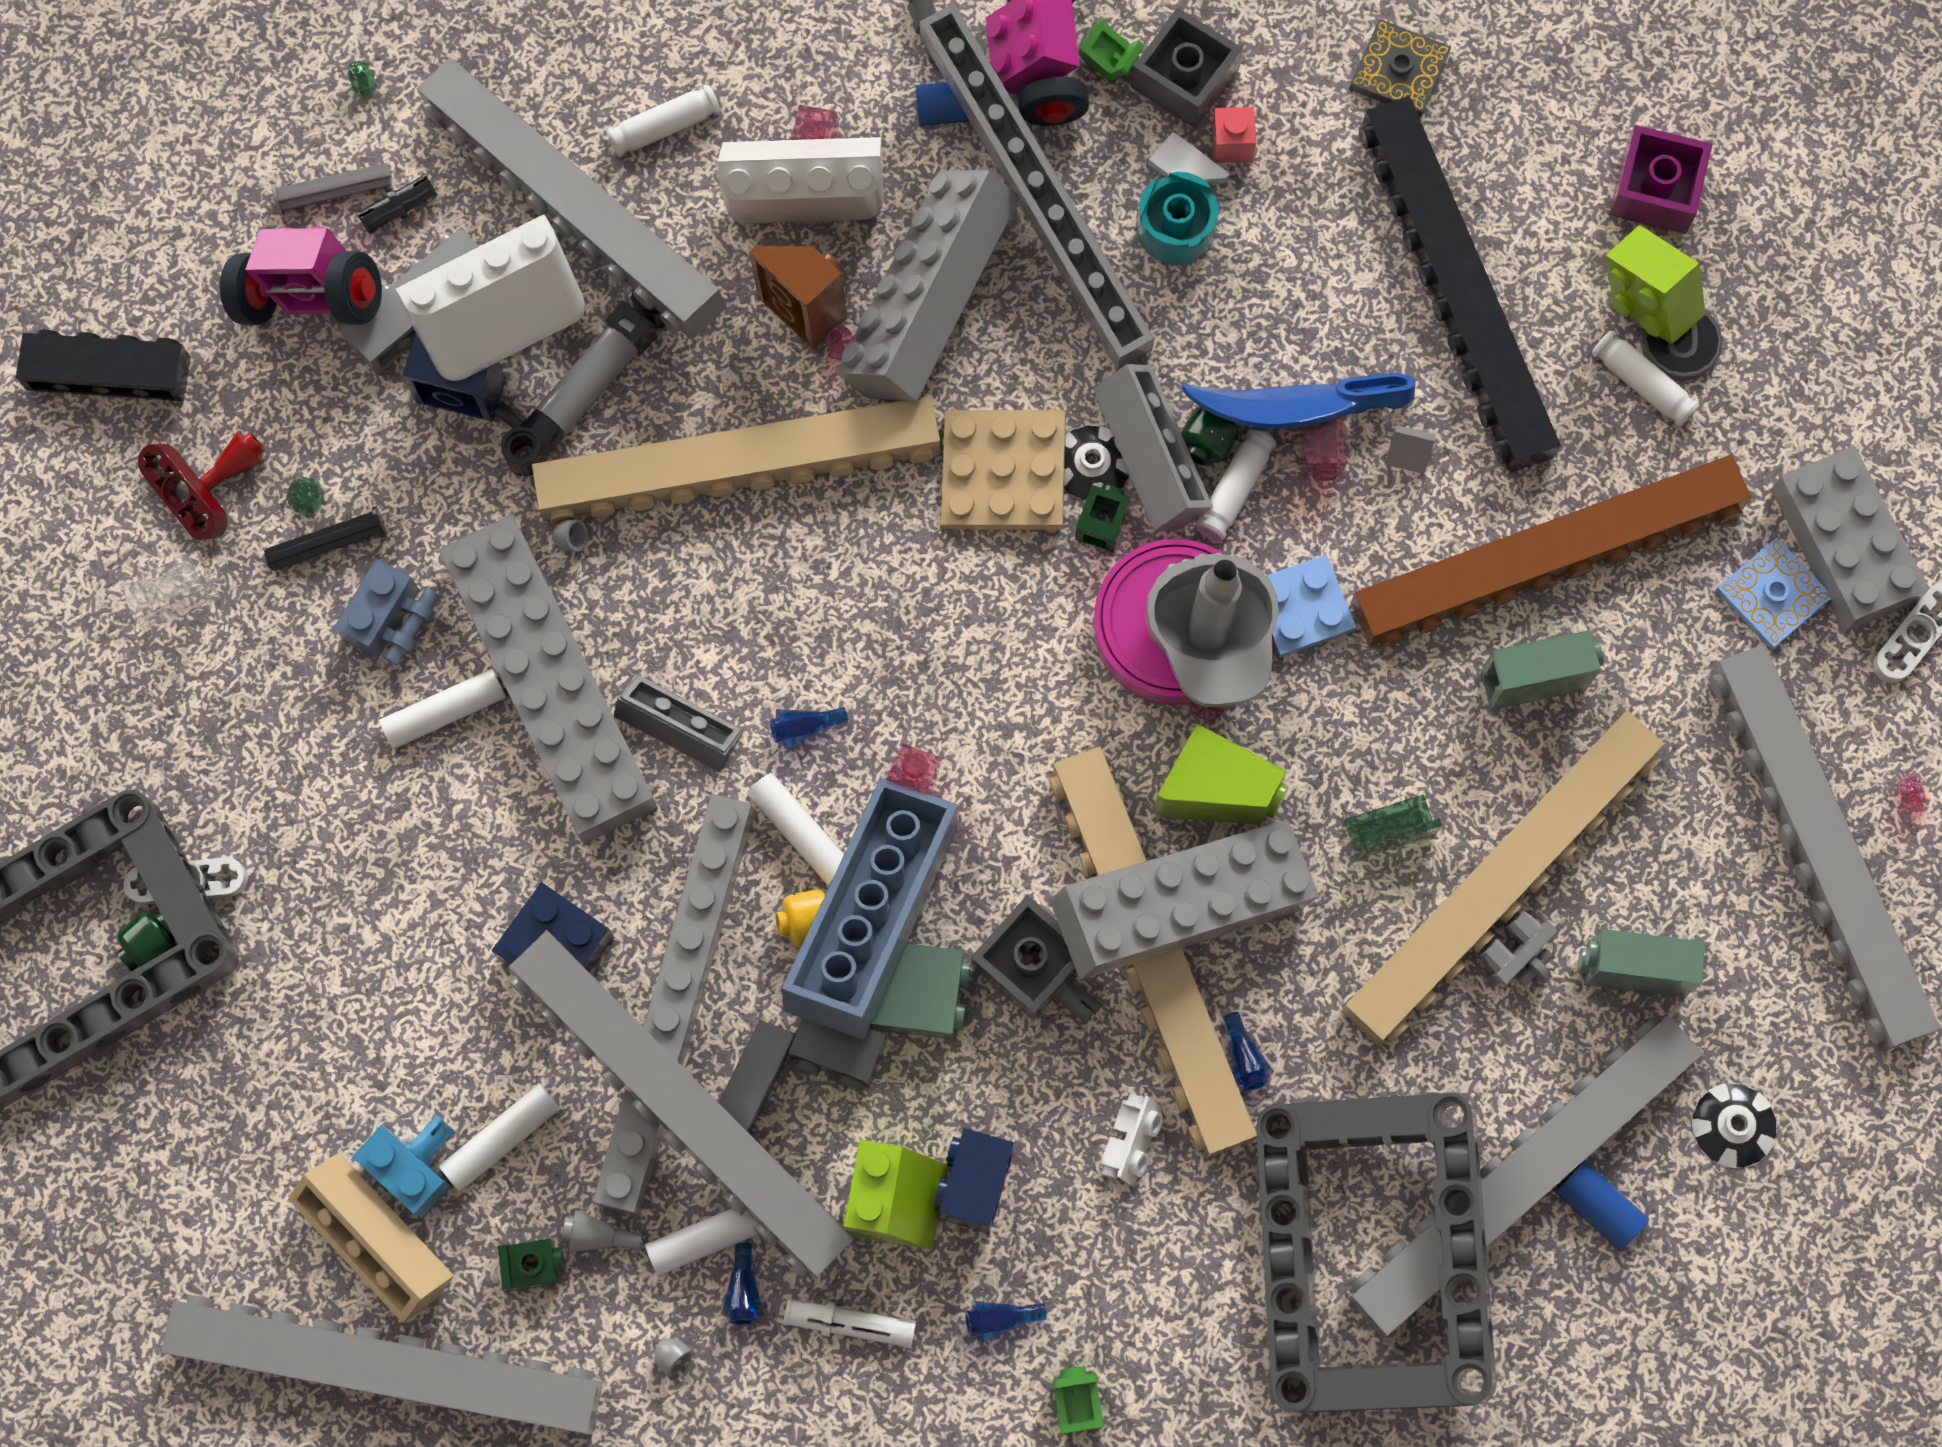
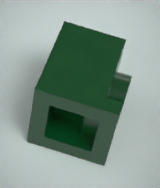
(1098, 532)
(512, 1269)

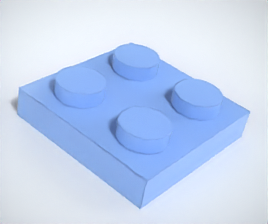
(1309, 606)

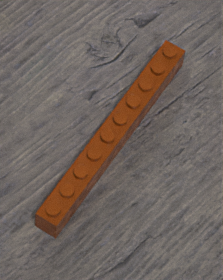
(1550, 551)

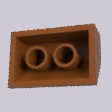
(800, 289)

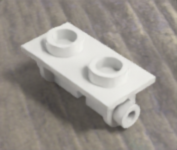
(1140, 1121)

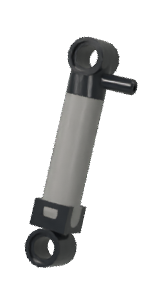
(627, 334)

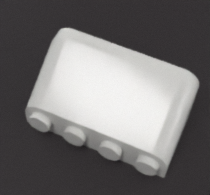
(802, 180)
(494, 300)

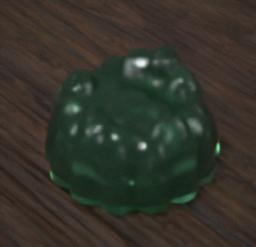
(361, 78)
(305, 495)

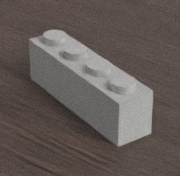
(390, 330)
(1152, 447)

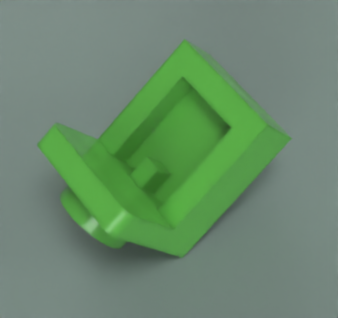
(1109, 51)
(1077, 1400)

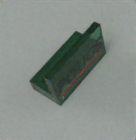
(1391, 827)

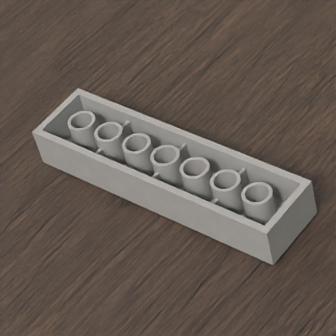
(548, 679)

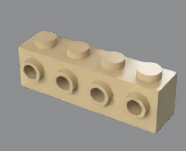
(370, 1237)

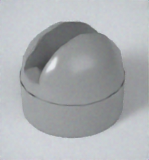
(570, 535)
(669, 1352)

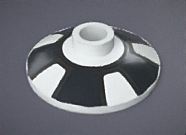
(1081, 474)
(1717, 1137)

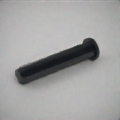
(325, 540)

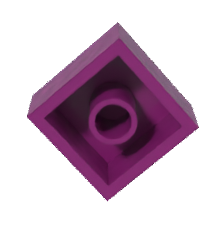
(1660, 179)

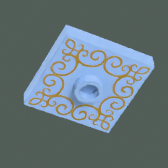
(1774, 593)

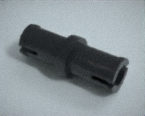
(396, 203)

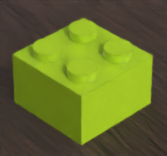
(1655, 284)

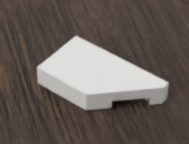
(1180, 156)

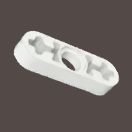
(1890, 648)
(217, 888)

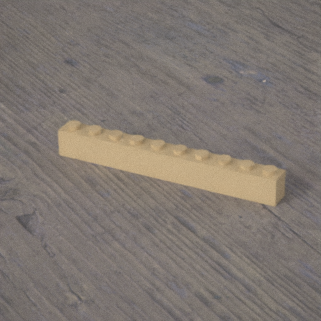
(736, 459)
(1502, 878)
(1166, 980)

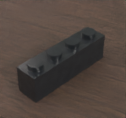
(103, 365)

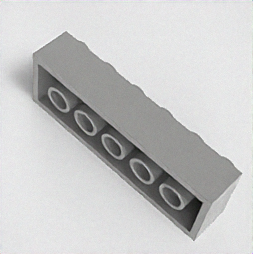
(927, 285)
(1183, 898)

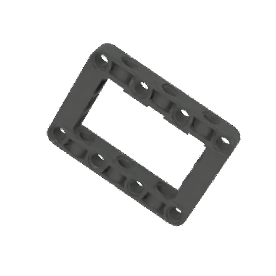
(165, 979)
(1291, 1263)

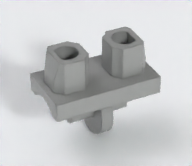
(1531, 938)

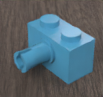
(406, 1166)

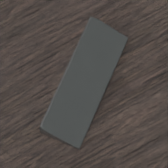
(676, 727)
(756, 1073)

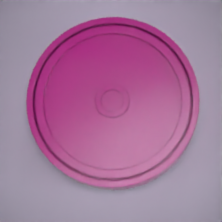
(1121, 625)

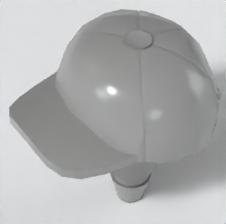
(1215, 627)

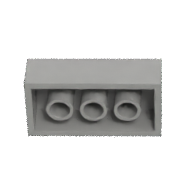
(1849, 538)

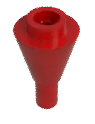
(238, 456)

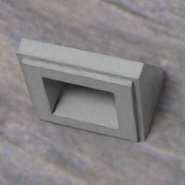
(1410, 449)

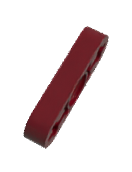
(198, 495)

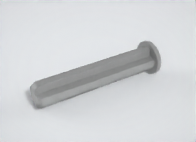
(331, 187)

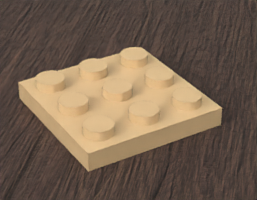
(1003, 469)

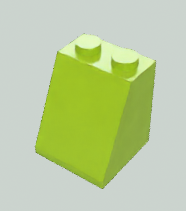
(1220, 783)
(893, 1195)

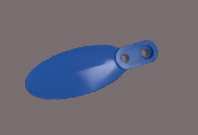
(1304, 404)

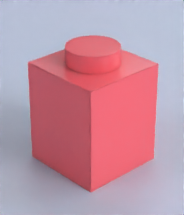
(1233, 135)

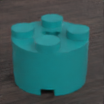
(1171, 238)

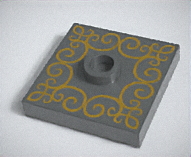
(1399, 66)

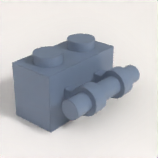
(378, 609)

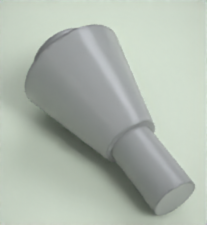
(589, 1233)

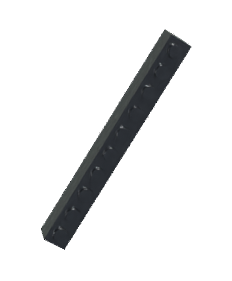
(1459, 285)

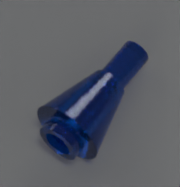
(797, 725)
(1248, 1063)
(742, 1298)
(991, 1319)

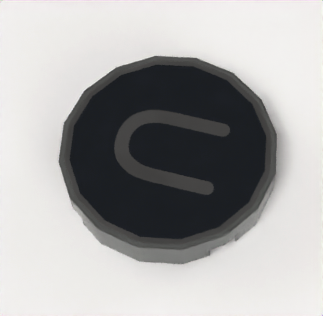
(1690, 354)

